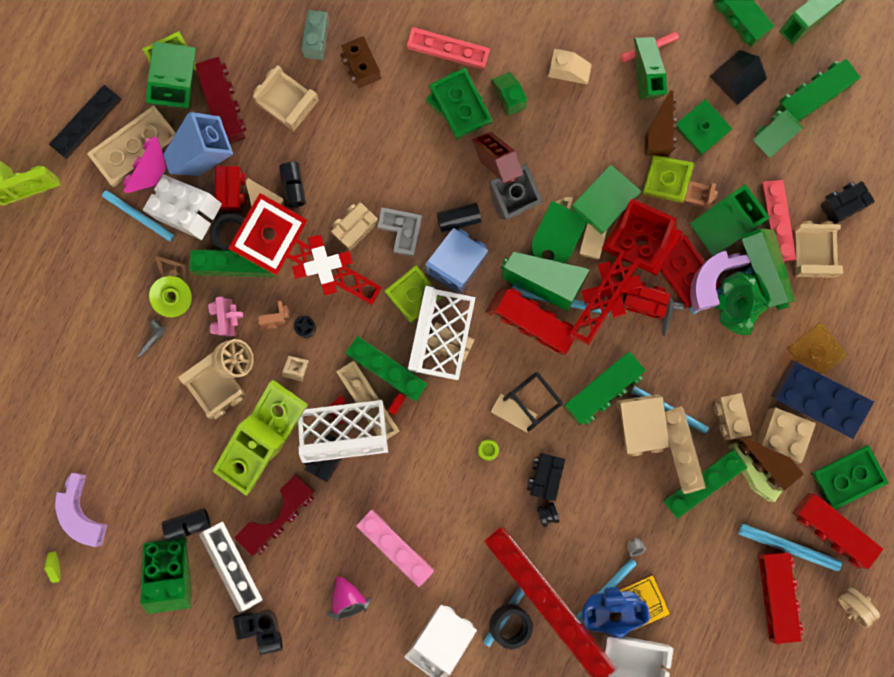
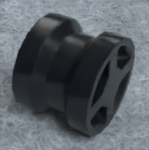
(303, 323)
(548, 514)

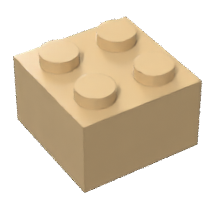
(786, 434)

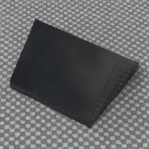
(740, 75)

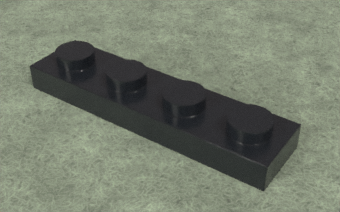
(85, 121)

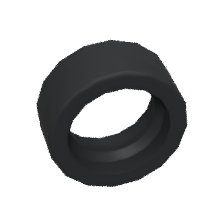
(217, 225)
(522, 636)

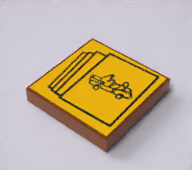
(650, 593)

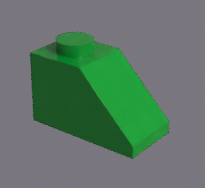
(510, 93)

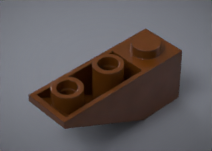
(659, 137)
(777, 467)

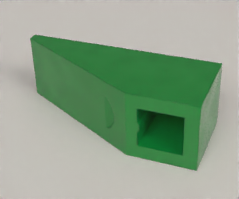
(650, 69)

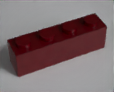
(219, 97)
(498, 157)

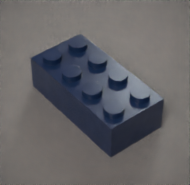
(822, 399)

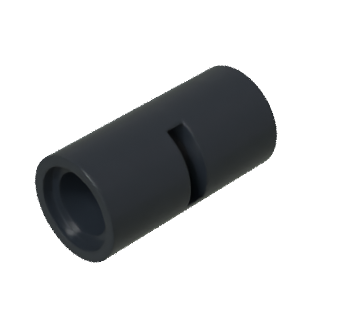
(292, 184)
(459, 217)
(186, 524)

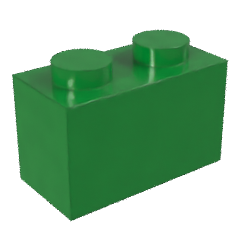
(778, 133)

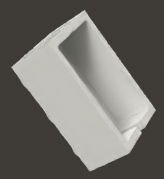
(178, 206)
(637, 657)

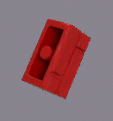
(229, 188)
(647, 301)

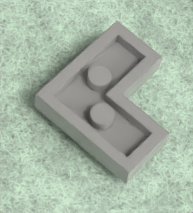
(405, 225)

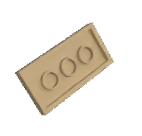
(118, 152)

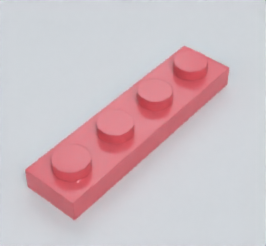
(448, 48)
(777, 208)

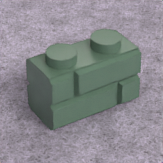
(315, 35)

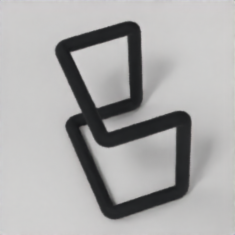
(534, 422)

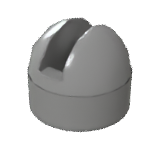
(636, 547)

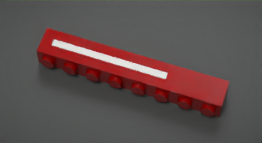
(550, 604)

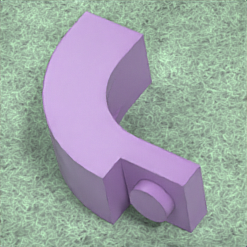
(703, 286)
(71, 516)

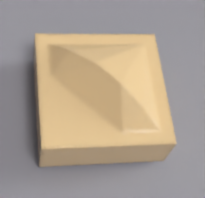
(295, 368)

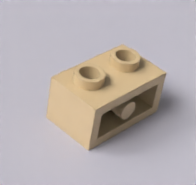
(732, 417)

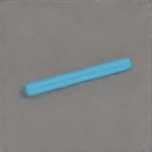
(790, 547)

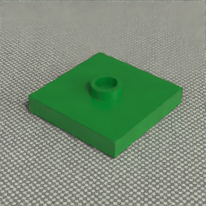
(703, 127)

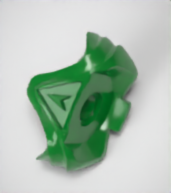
(737, 312)

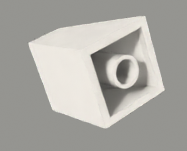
(441, 643)

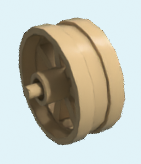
(232, 359)
(858, 607)

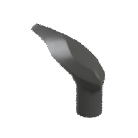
(669, 314)
(157, 333)

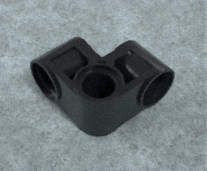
(268, 637)

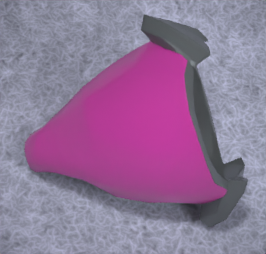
(346, 600)

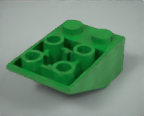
(171, 76)
(729, 220)
(165, 576)

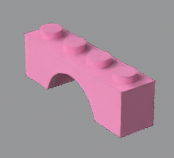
(395, 548)

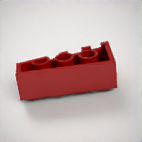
(532, 320)

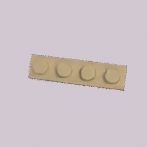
(363, 392)
(683, 451)

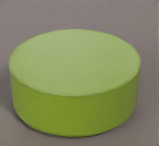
(488, 450)

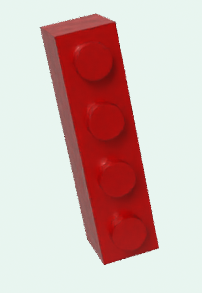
(838, 531)
(780, 597)

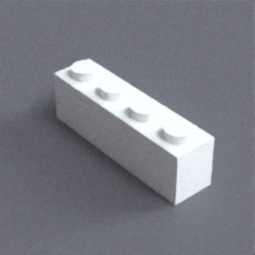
(230, 567)

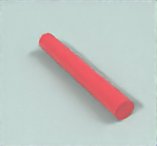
(660, 42)

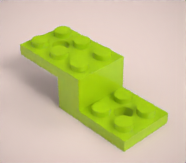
(22, 185)
(259, 437)

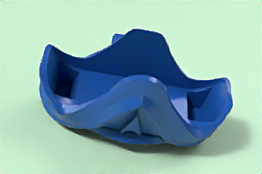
(598, 607)

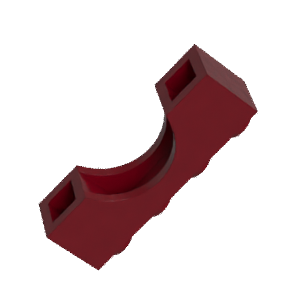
(256, 536)

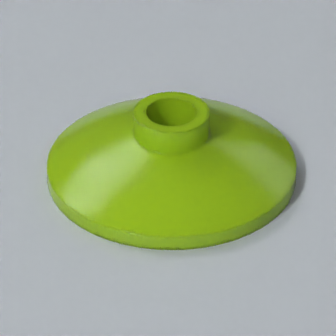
(163, 303)

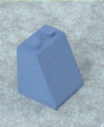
(197, 145)
(456, 260)

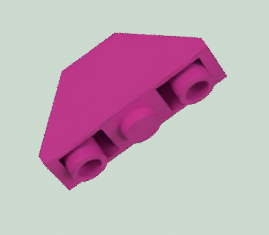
(148, 168)

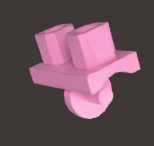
(226, 315)

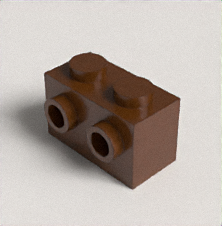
(360, 61)

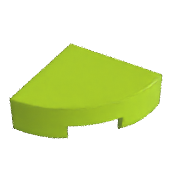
(52, 567)

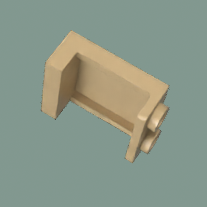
(284, 98)
(816, 250)
(212, 390)
(643, 424)

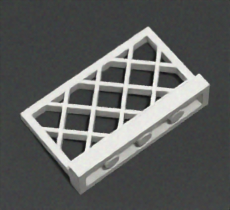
(423, 329)
(339, 447)

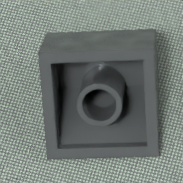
(516, 196)

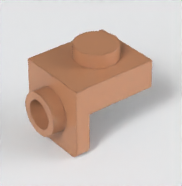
(701, 194)
(273, 320)

